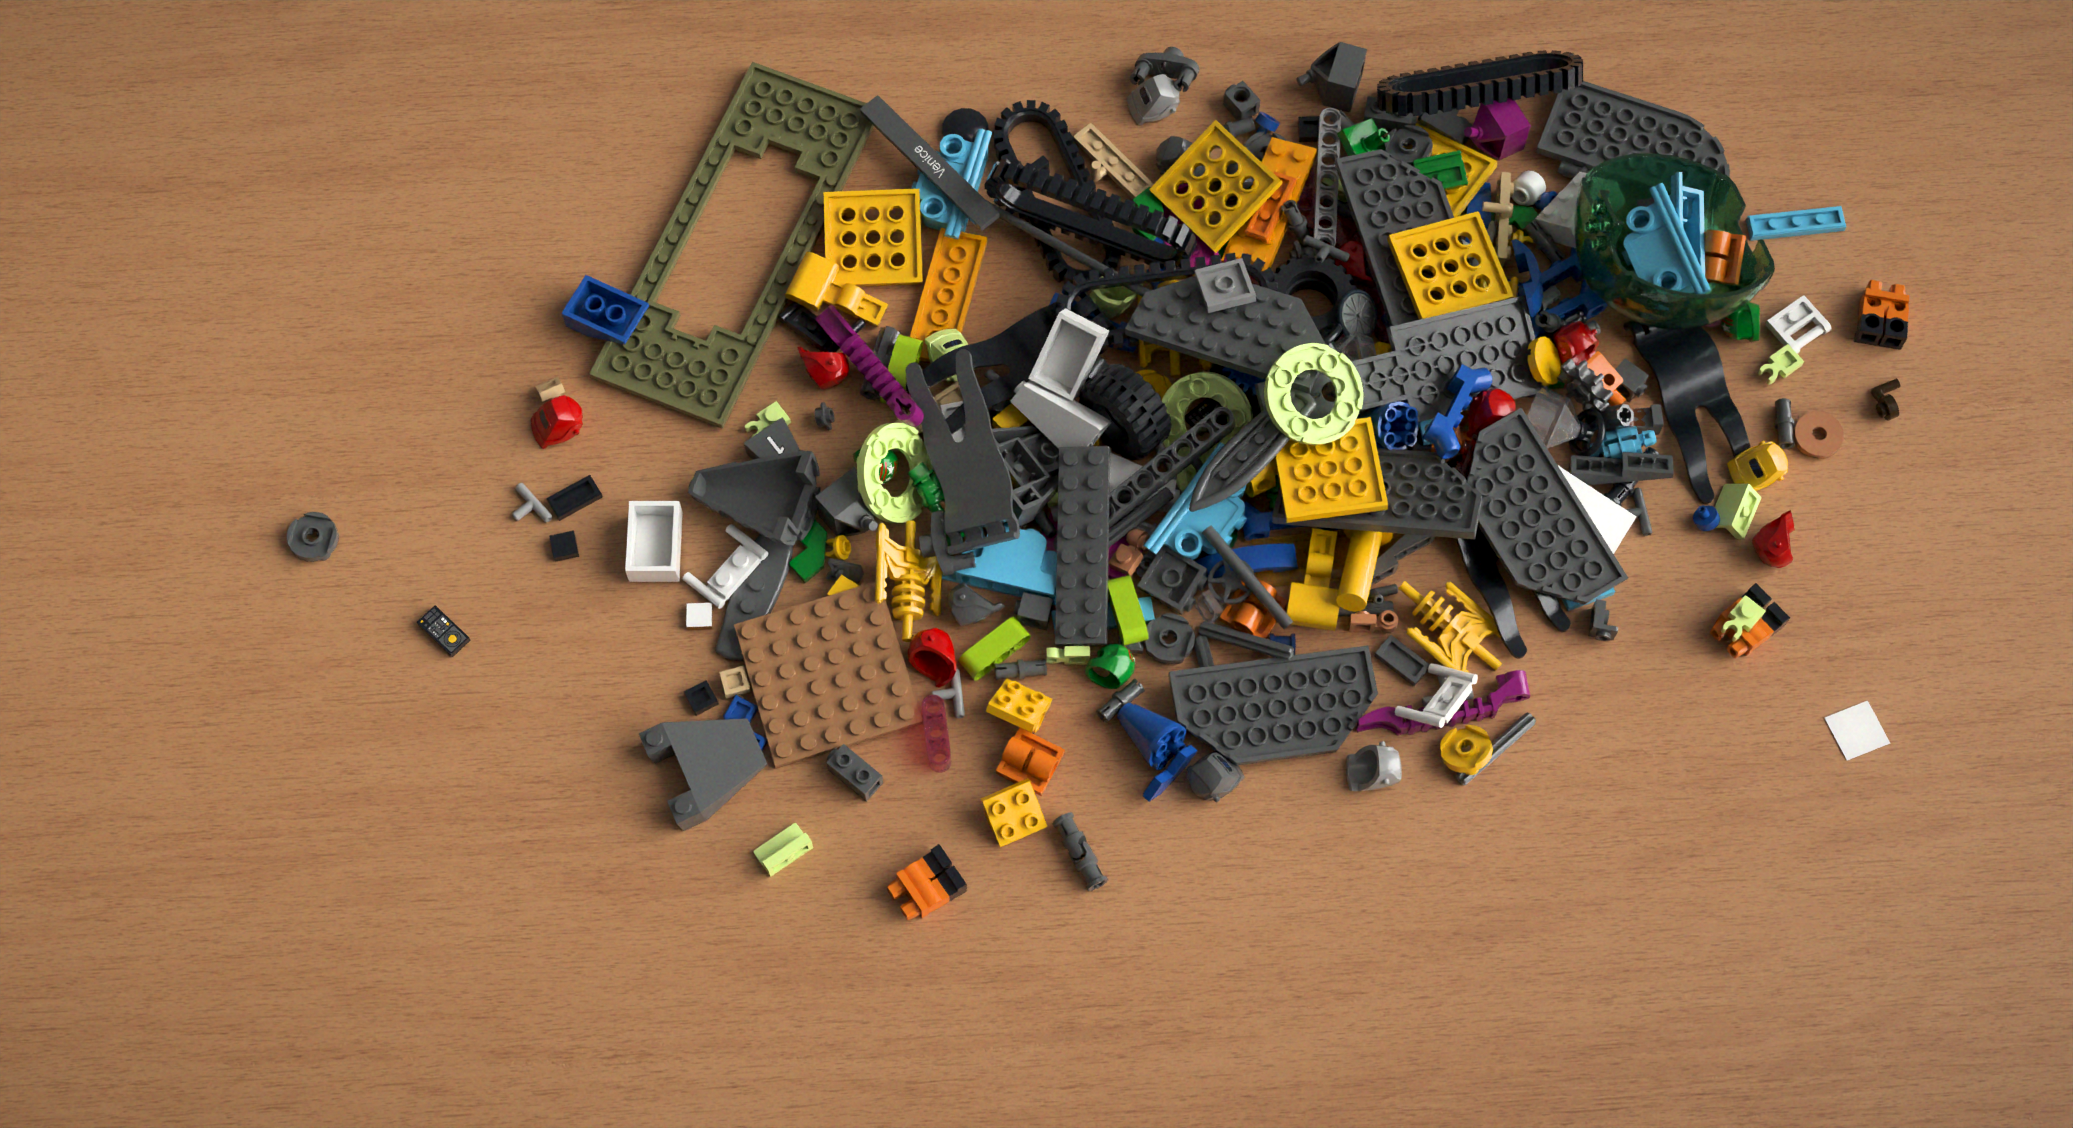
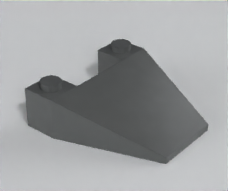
(1032, 468)
(715, 760)

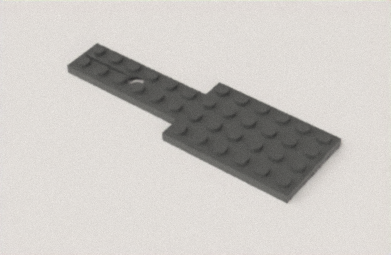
(1431, 351)

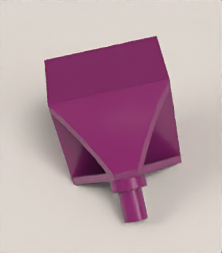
(1499, 129)

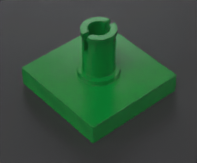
(1363, 138)

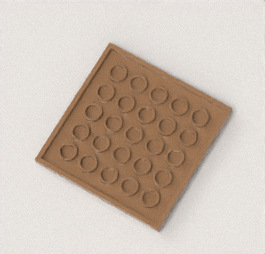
(827, 675)

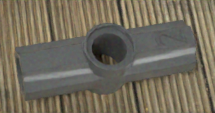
(883, 350)

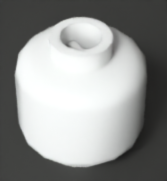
(1528, 188)

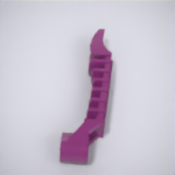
(870, 366)
(1511, 688)

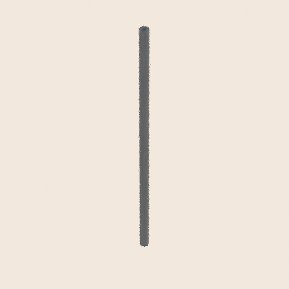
(1061, 246)

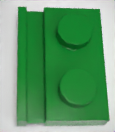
(1445, 168)

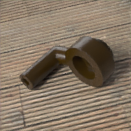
(1887, 405)

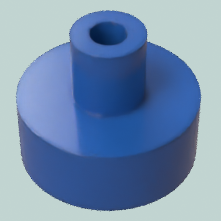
(1266, 123)
(1545, 199)
(1706, 518)

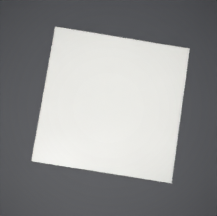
(1857, 730)

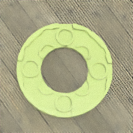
(1206, 385)
(1347, 390)
(875, 448)

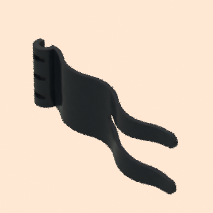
(1016, 348)
(1689, 378)
(1482, 569)

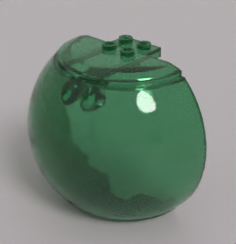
(1601, 226)

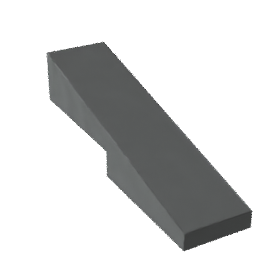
(1627, 469)
(1388, 562)

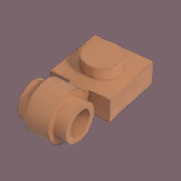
(1128, 558)
(1365, 622)

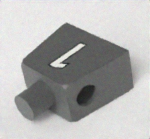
(772, 441)

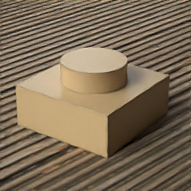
(550, 389)
(735, 681)

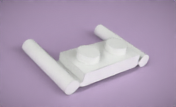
(733, 570)
(1447, 698)

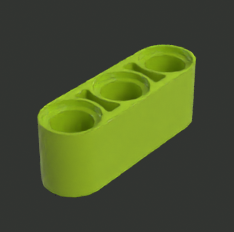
(905, 352)
(1127, 610)
(994, 648)

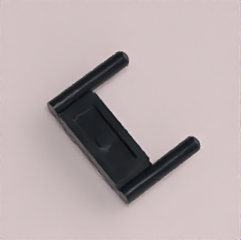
(804, 324)

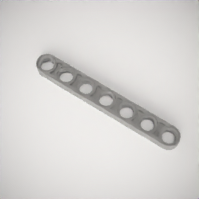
(1327, 171)

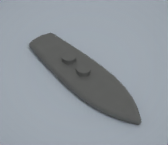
(1245, 455)
(755, 595)

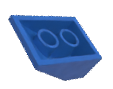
(603, 311)

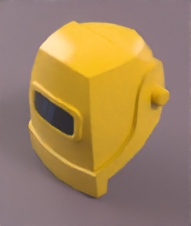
(1759, 465)

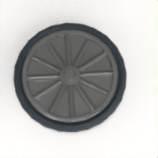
(1357, 313)

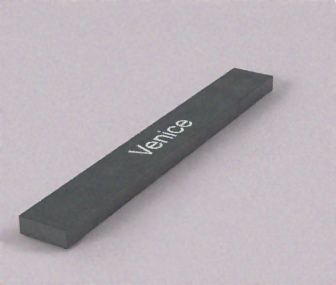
(929, 163)

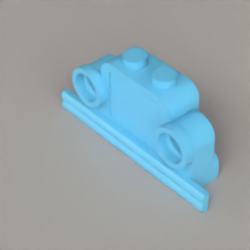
(970, 162)
(1690, 211)
(1661, 247)
(1183, 529)
(1013, 567)

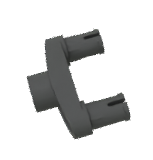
(1170, 63)
(936, 545)

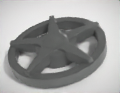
(1230, 582)

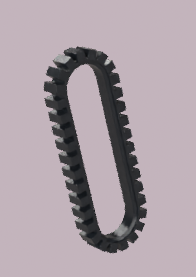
(1479, 83)
(1074, 164)
(1167, 229)
(1071, 291)

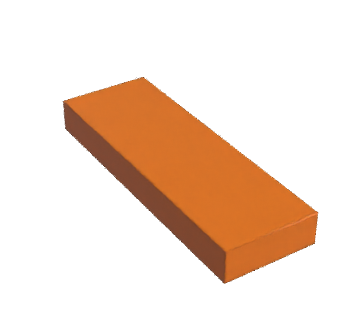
(1267, 216)

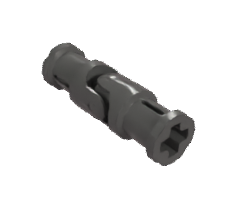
(1079, 848)

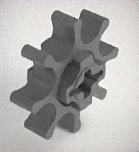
(1584, 385)

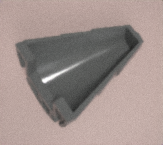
(763, 494)

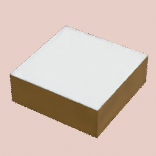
(699, 616)

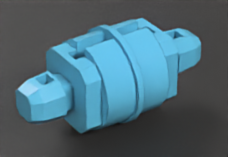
(1624, 440)

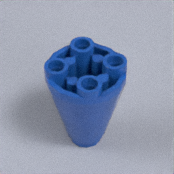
(1393, 424)
(1152, 734)

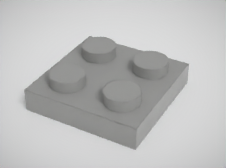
(1225, 285)

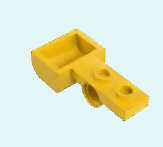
(817, 284)
(1314, 602)

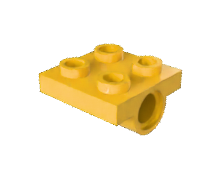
(1019, 705)
(1013, 812)

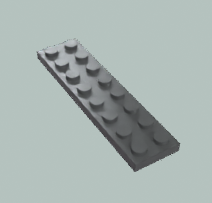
(1082, 546)

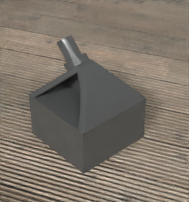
(1337, 75)
(844, 508)

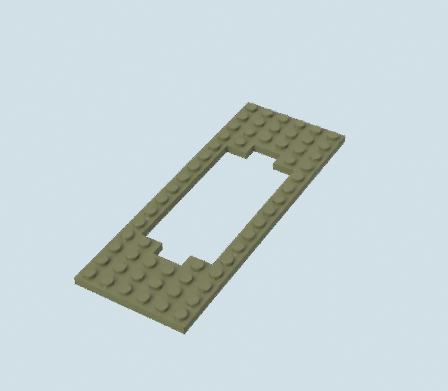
(709, 375)

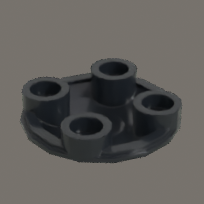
(964, 123)

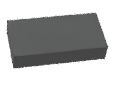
(1402, 660)

